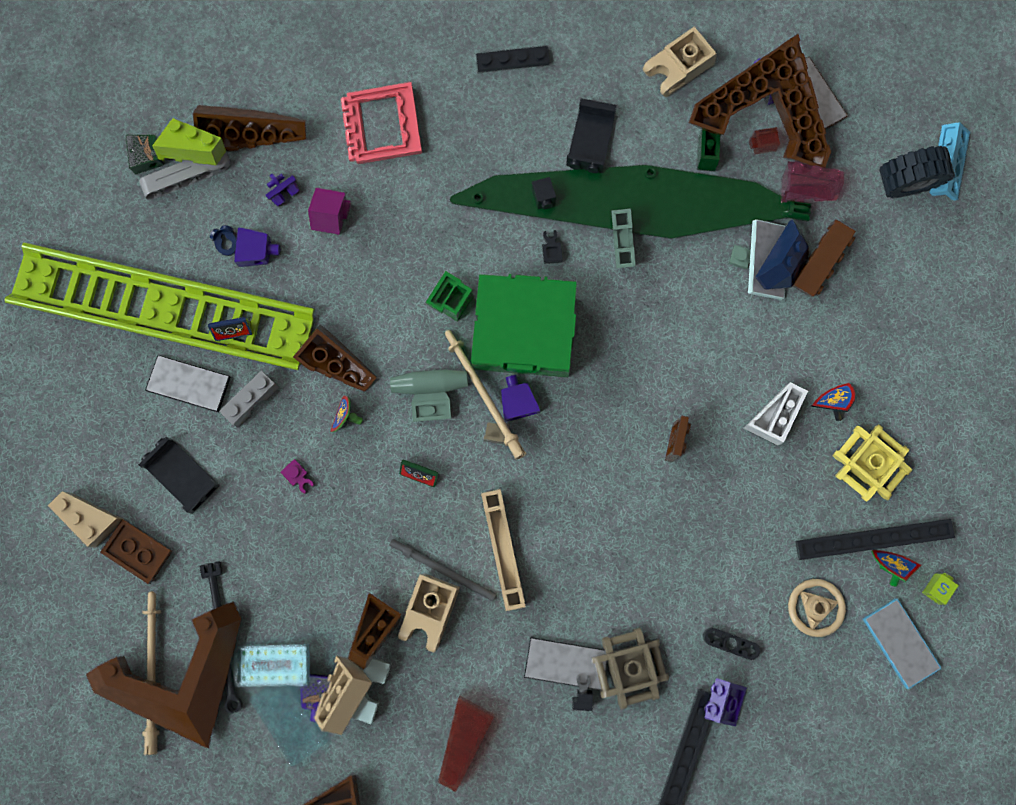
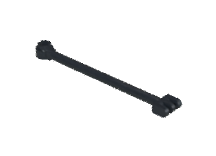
(211, 575)

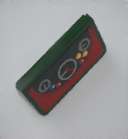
(418, 473)

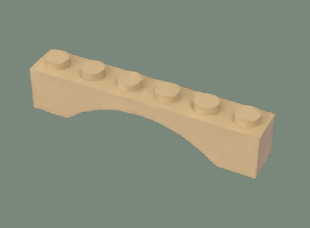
(503, 550)

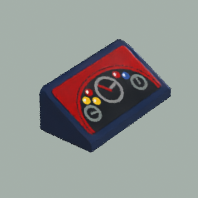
(230, 329)

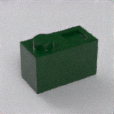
(708, 151)

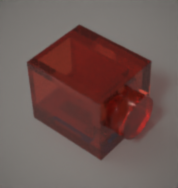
(764, 141)

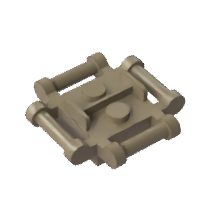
(630, 668)

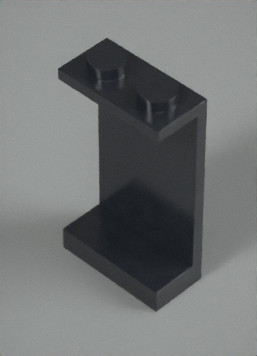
(591, 136)
(179, 474)

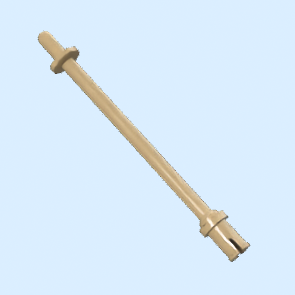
(511, 439)
(151, 731)

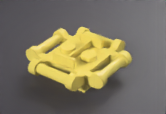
(873, 462)

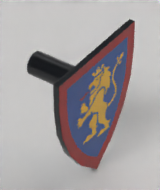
(837, 399)

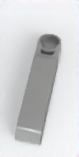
(179, 176)

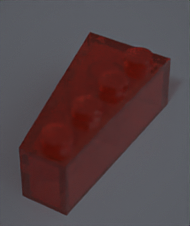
(465, 737)

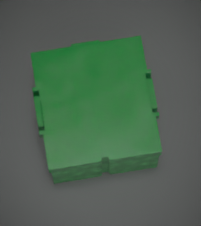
(524, 325)

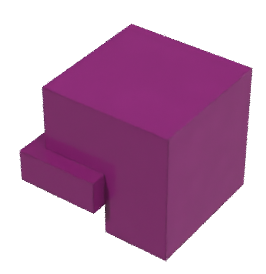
(328, 210)

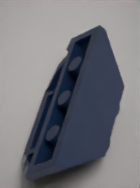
(784, 260)

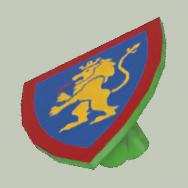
(344, 414)

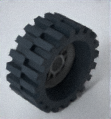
(917, 172)

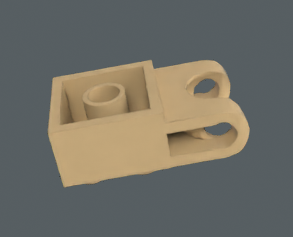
(681, 61)
(424, 614)

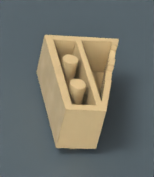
(84, 518)

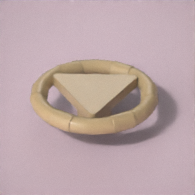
(817, 608)

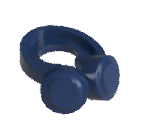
(216, 236)

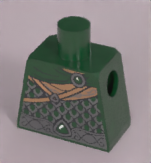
(141, 153)

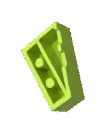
(189, 143)

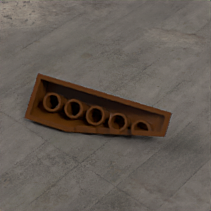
(247, 127)

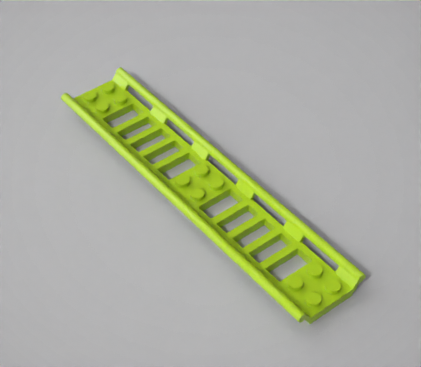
(161, 305)

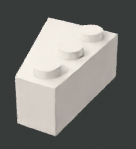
(778, 415)

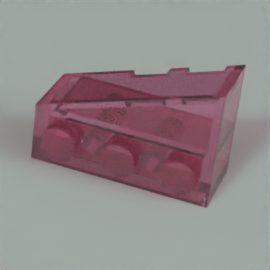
(810, 182)

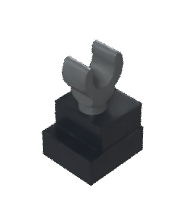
(584, 697)

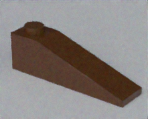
(328, 356)

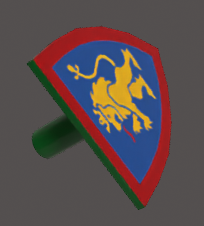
(897, 565)

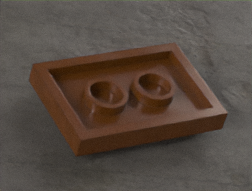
(676, 444)
(136, 551)

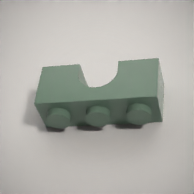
(623, 238)

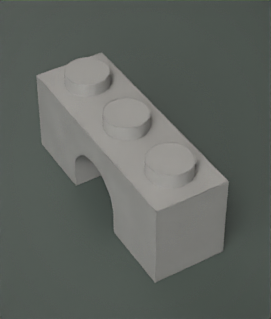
(240, 406)

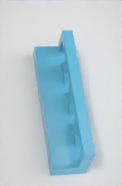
(952, 139)

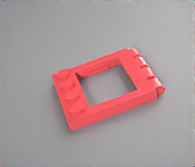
(407, 120)

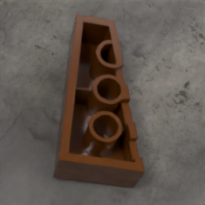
(824, 258)

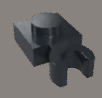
(551, 251)

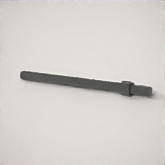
(409, 551)

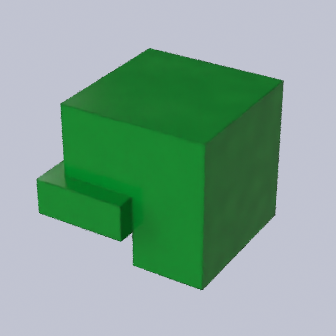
(450, 296)

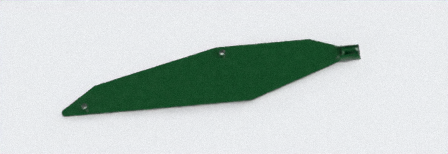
(661, 205)

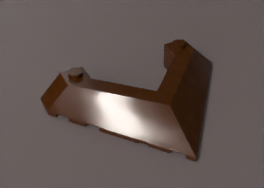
(784, 77)
(195, 706)

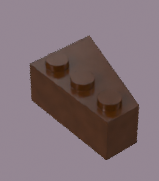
(373, 630)
(341, 794)

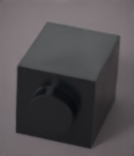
(543, 193)

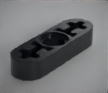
(747, 643)

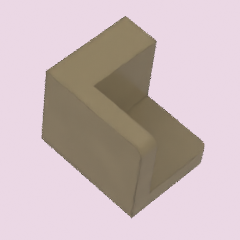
(494, 433)

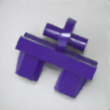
(289, 184)

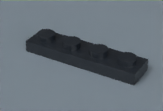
(512, 59)

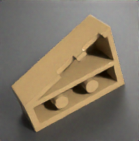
(343, 696)

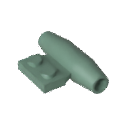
(430, 391)

